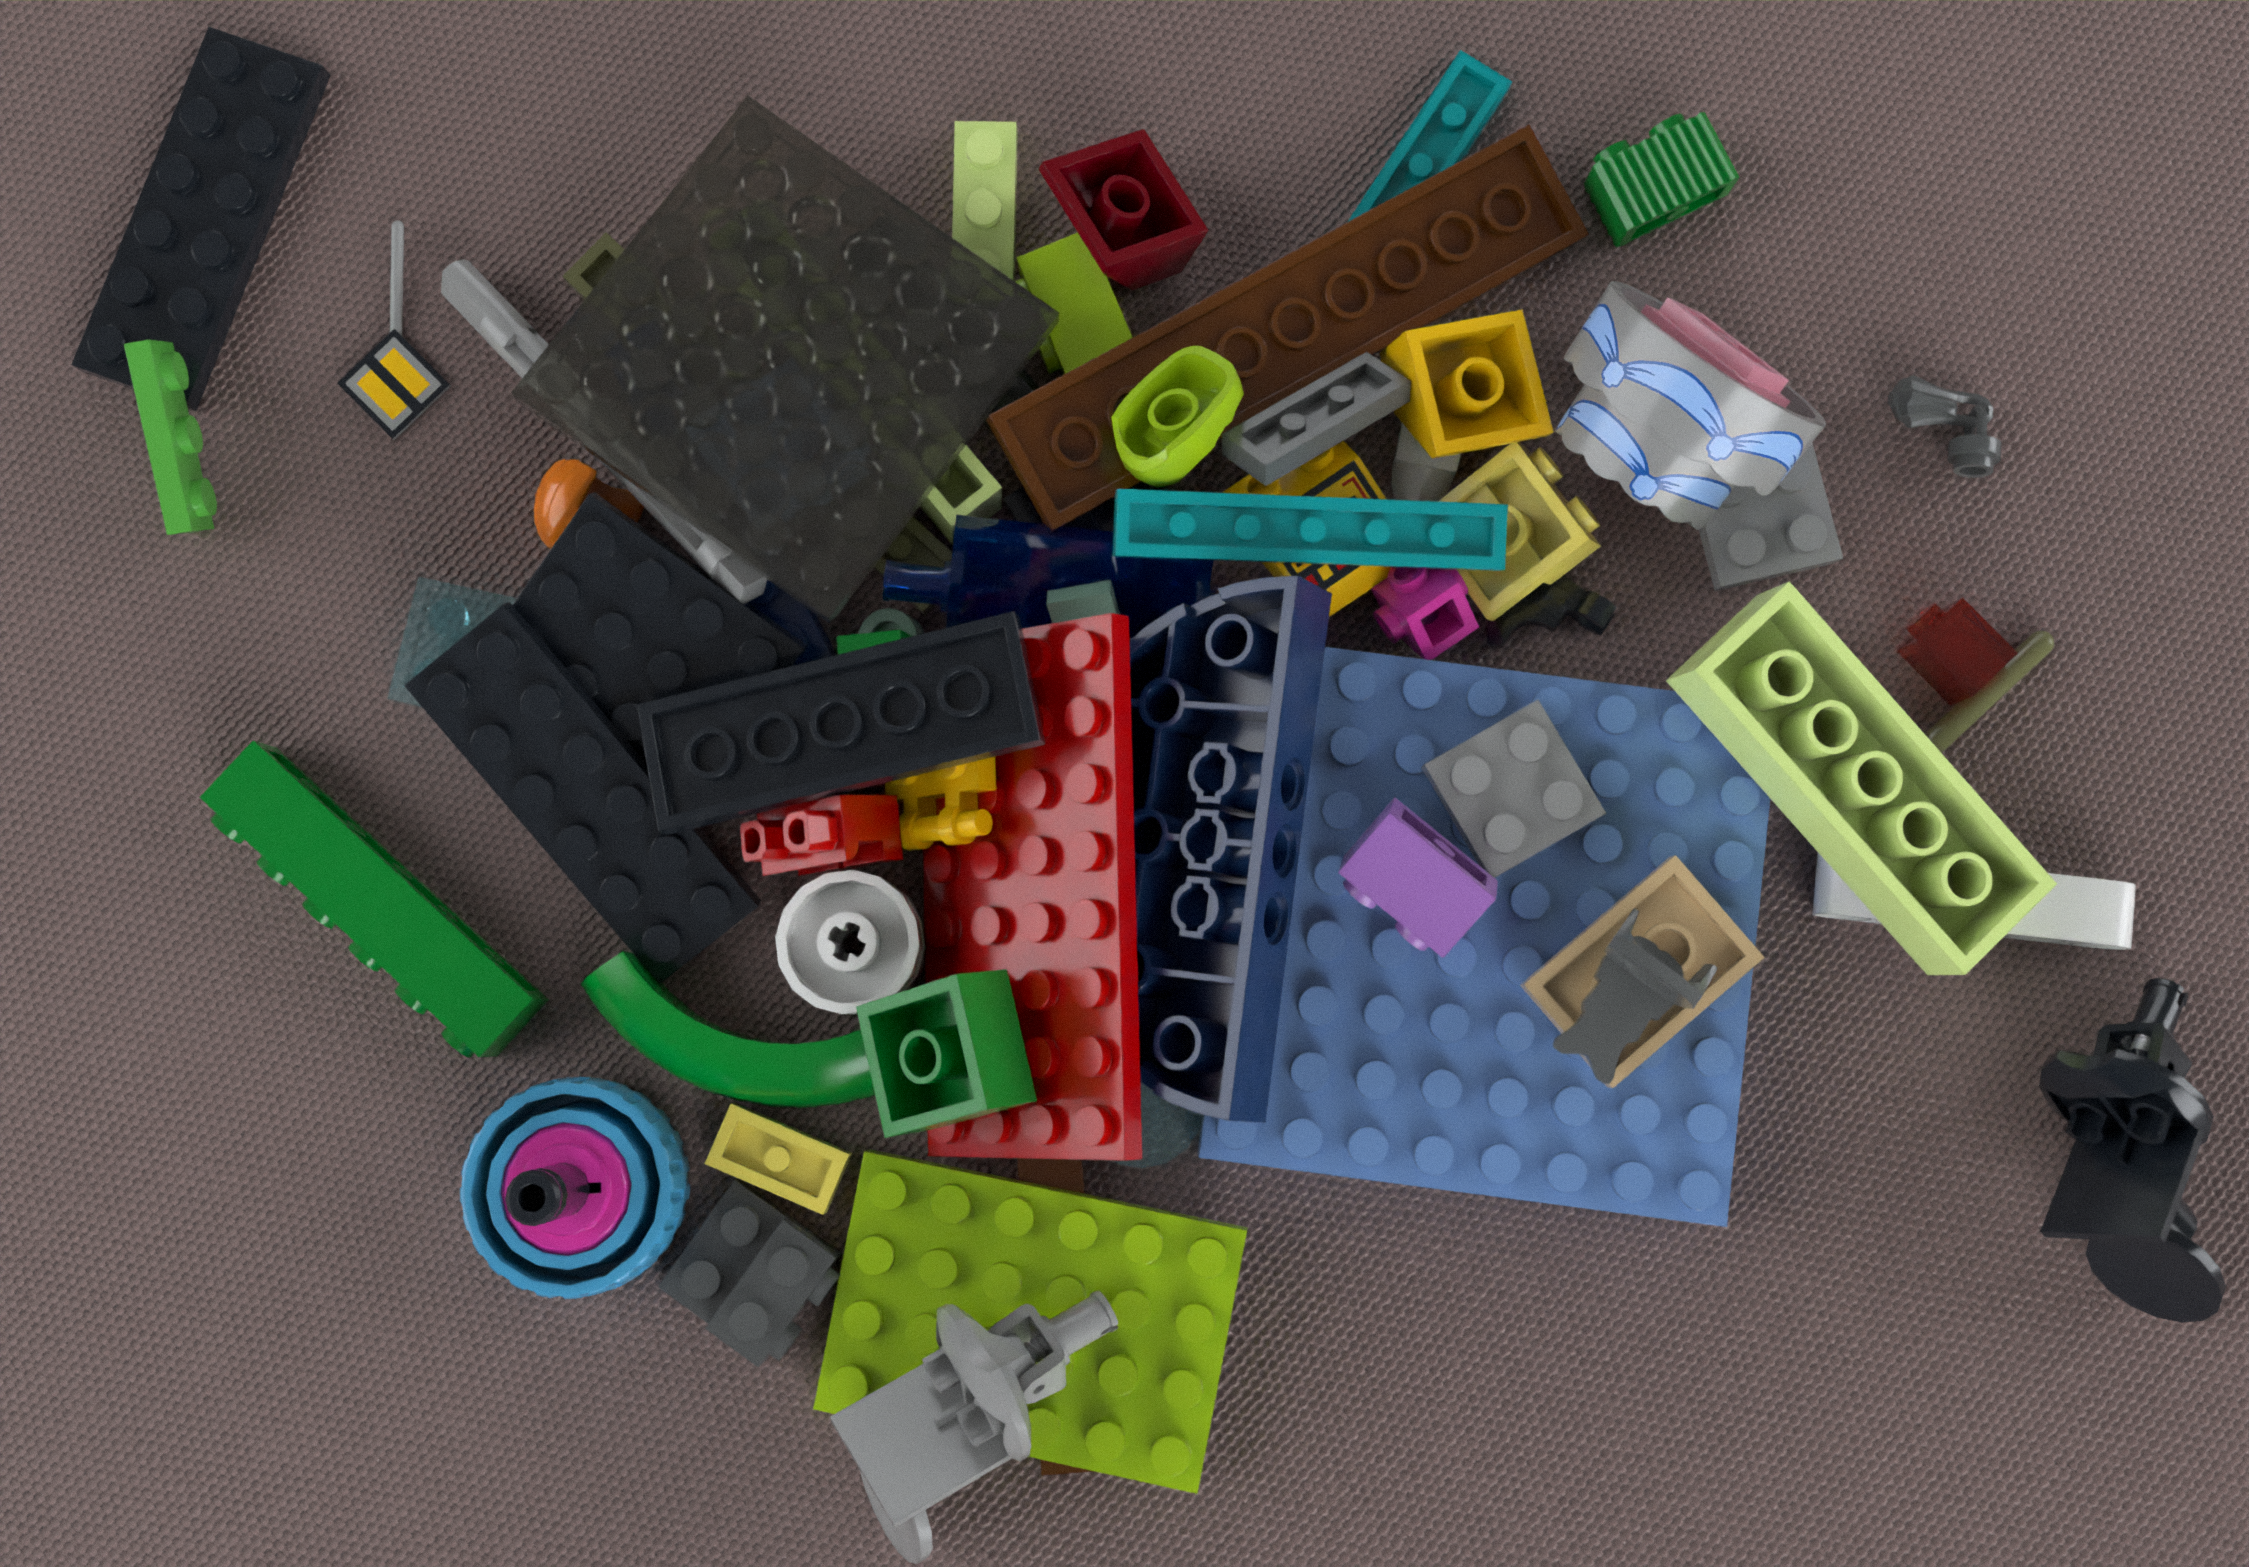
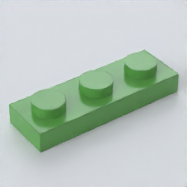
(171, 436)

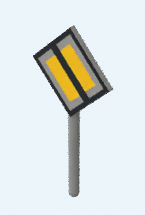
(393, 378)

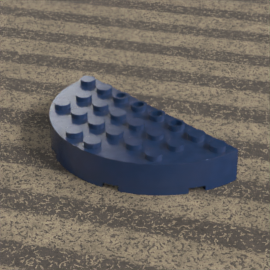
(1218, 823)

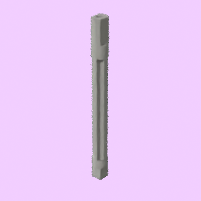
(521, 347)

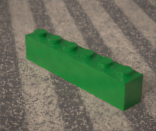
(373, 900)

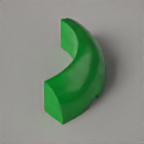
(722, 1059)

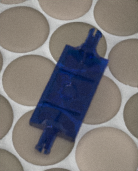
(1014, 563)

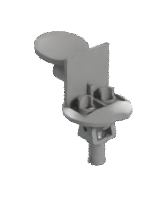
(961, 1410)

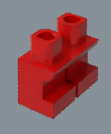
(824, 835)

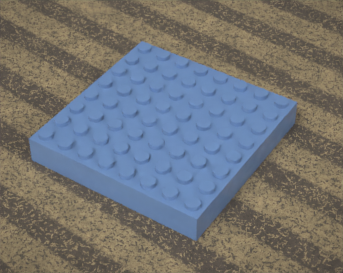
(1445, 1063)

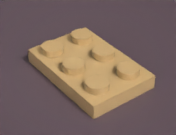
(1679, 920)

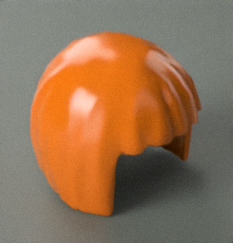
(564, 491)

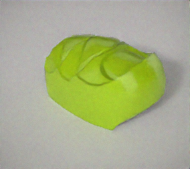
(1176, 415)

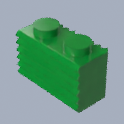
(1659, 177)

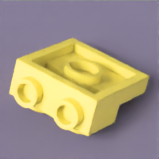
(1543, 528)

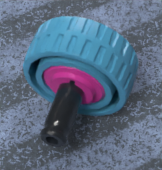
(574, 1187)

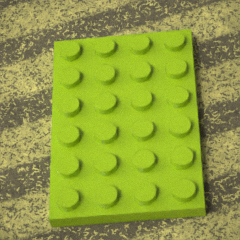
(990, 1243)

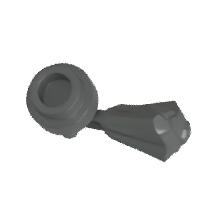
(1923, 403)

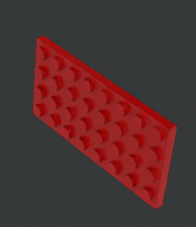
(1055, 907)

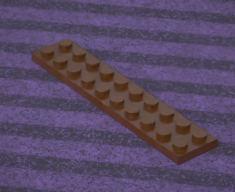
(1304, 313)

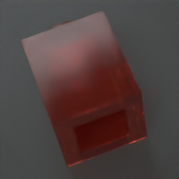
(1955, 650)

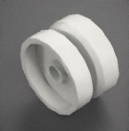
(814, 936)

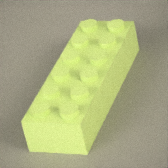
(1861, 782)

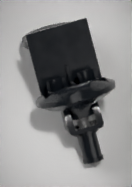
(2132, 1159)

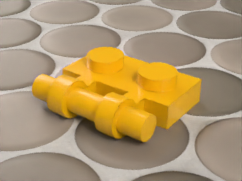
(959, 819)

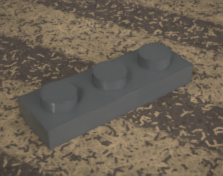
(1315, 418)

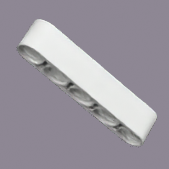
(2072, 913)

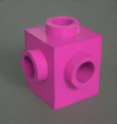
(1424, 609)

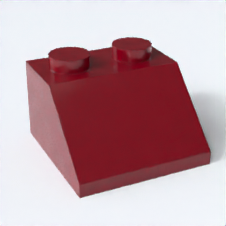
(1127, 208)

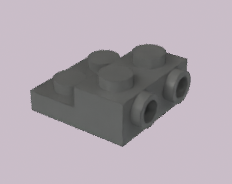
(752, 1274)

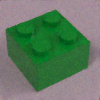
(946, 1052)

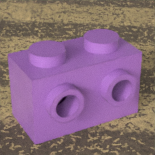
(1417, 879)

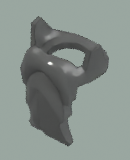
(1631, 989)

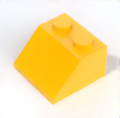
(1470, 384)

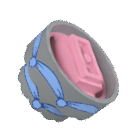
(1679, 407)

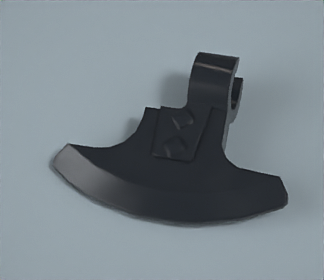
(1548, 608)

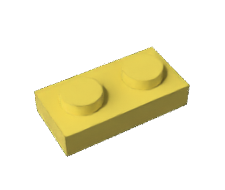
(778, 1158)

